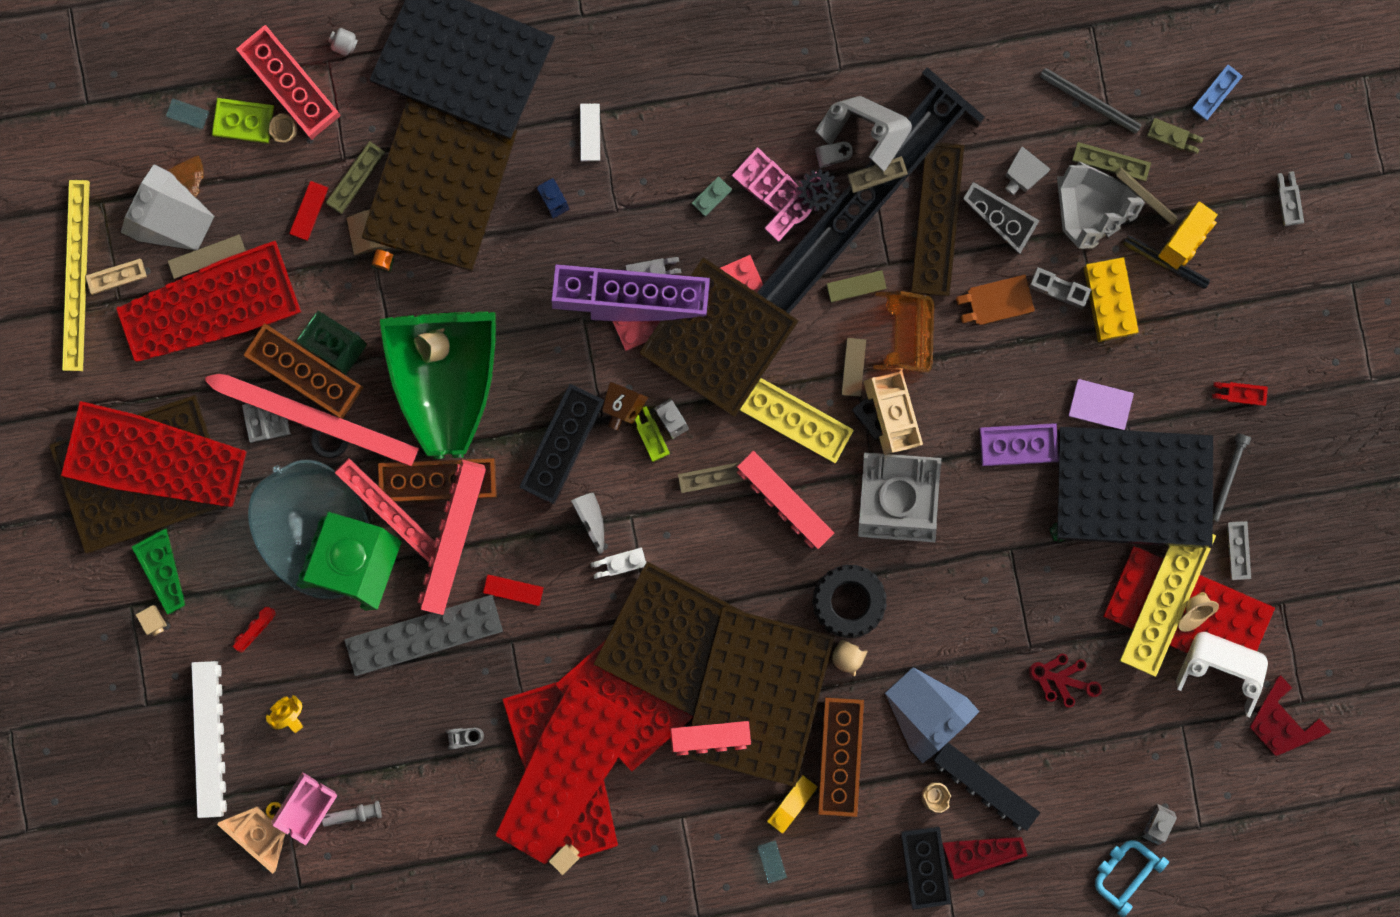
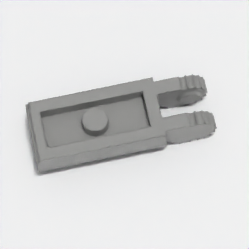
(1290, 200)
(655, 266)

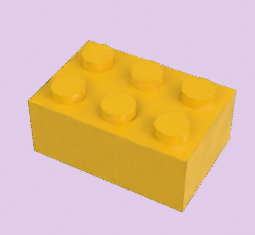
(1189, 236)

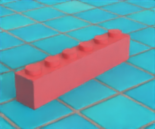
(781, 496)

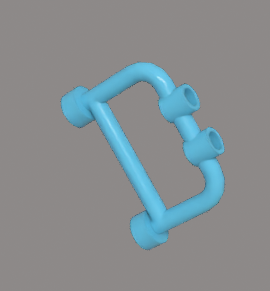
(1117, 854)

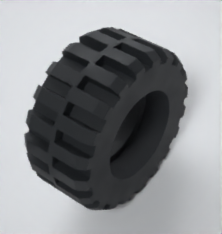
(875, 607)

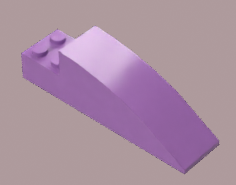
(629, 294)

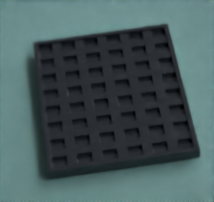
(463, 61)
(1135, 487)

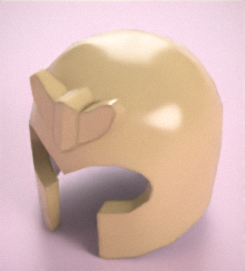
(434, 347)
(848, 657)

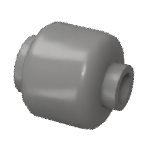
(342, 41)

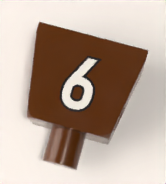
(622, 405)

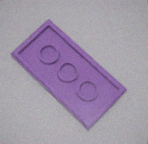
(1019, 444)

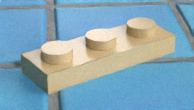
(116, 276)

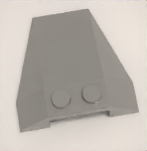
(166, 213)

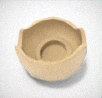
(283, 128)
(936, 797)

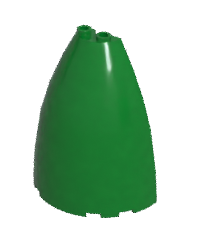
(445, 396)

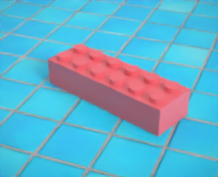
(288, 82)

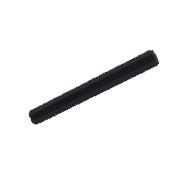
(1153, 254)

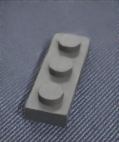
(1239, 550)

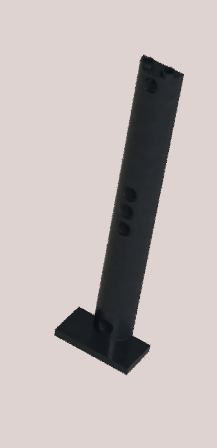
(824, 240)

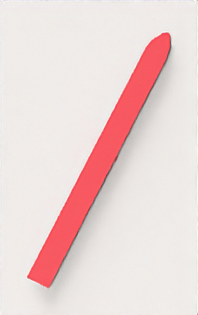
(313, 418)

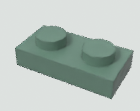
(711, 196)

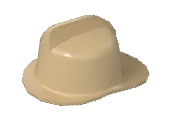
(1197, 611)

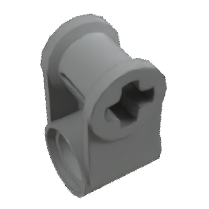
(829, 154)
(462, 737)

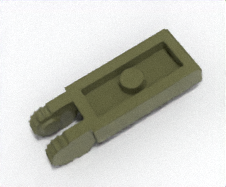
(1173, 136)

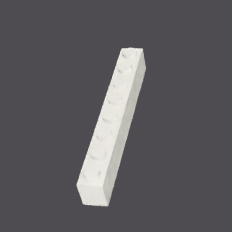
(208, 739)

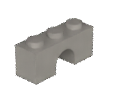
(1067, 292)

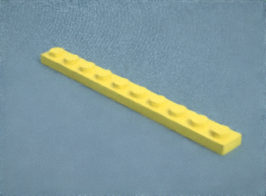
(76, 275)

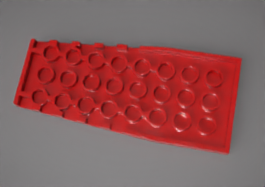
(211, 304)
(150, 457)
(528, 718)
(566, 770)

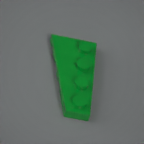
(160, 567)

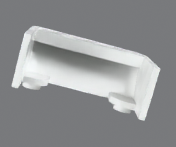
(1229, 657)

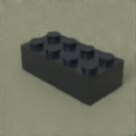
(925, 867)

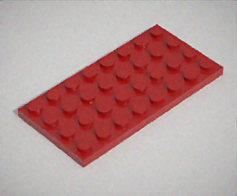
(1237, 619)

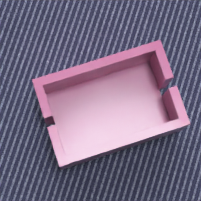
(304, 808)

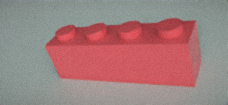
(710, 736)

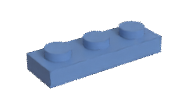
(1217, 92)

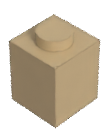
(151, 620)
(565, 858)

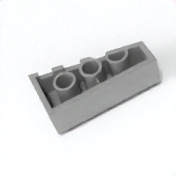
(1006, 219)

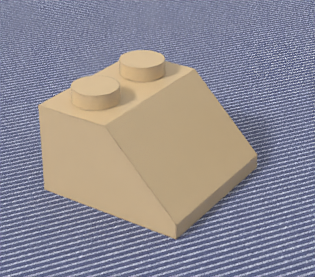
(356, 226)

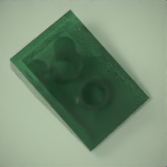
(332, 342)

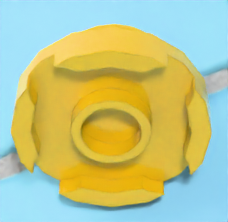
(285, 714)

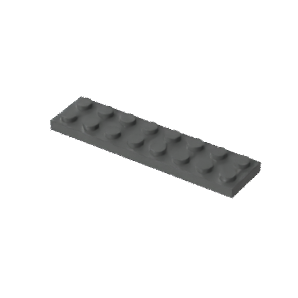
(423, 635)

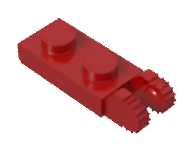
(1242, 393)
(255, 628)

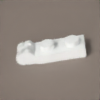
(621, 563)

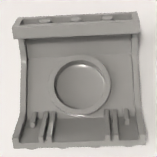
(899, 497)

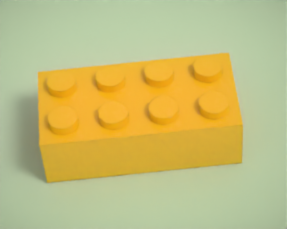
(1111, 299)

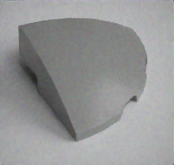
(591, 516)

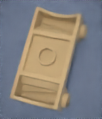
(894, 412)

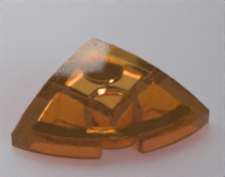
(189, 174)

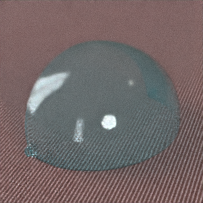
(287, 514)

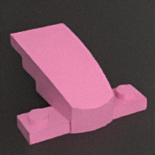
(775, 190)

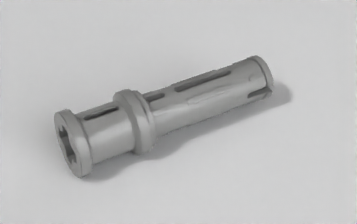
(360, 813)

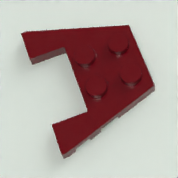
(1278, 728)

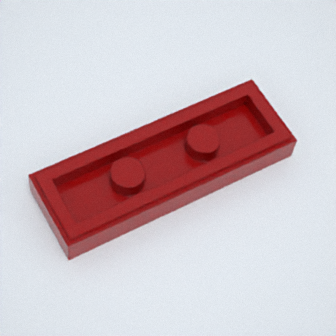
(309, 210)
(513, 590)

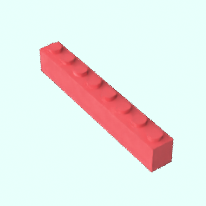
(452, 536)

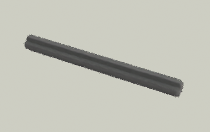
(1090, 100)

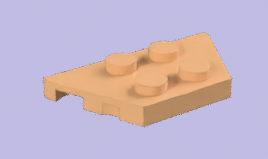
(256, 835)

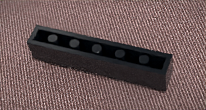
(986, 786)

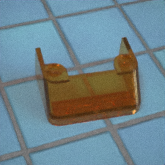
(912, 332)

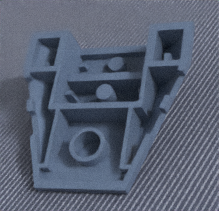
(928, 712)

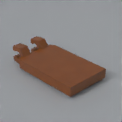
(997, 301)

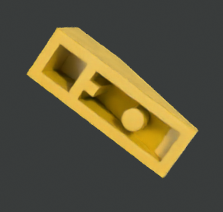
(792, 804)

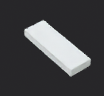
(590, 132)

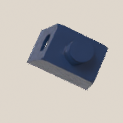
(553, 198)

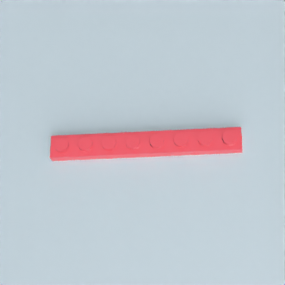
(386, 508)

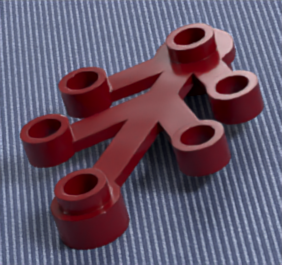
(1061, 679)

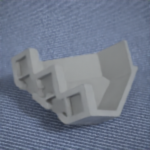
(1094, 204)

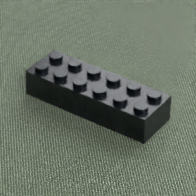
(562, 444)

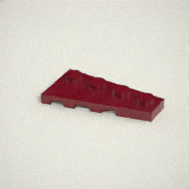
(978, 855)

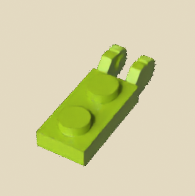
(652, 437)

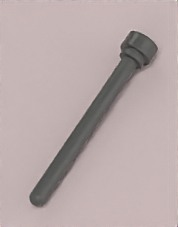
(1241, 443)

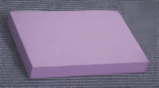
(1101, 404)

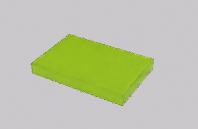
(242, 120)

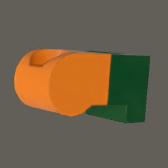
(383, 261)

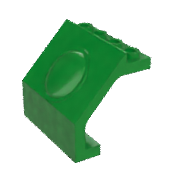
(350, 559)

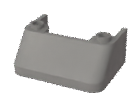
(889, 127)

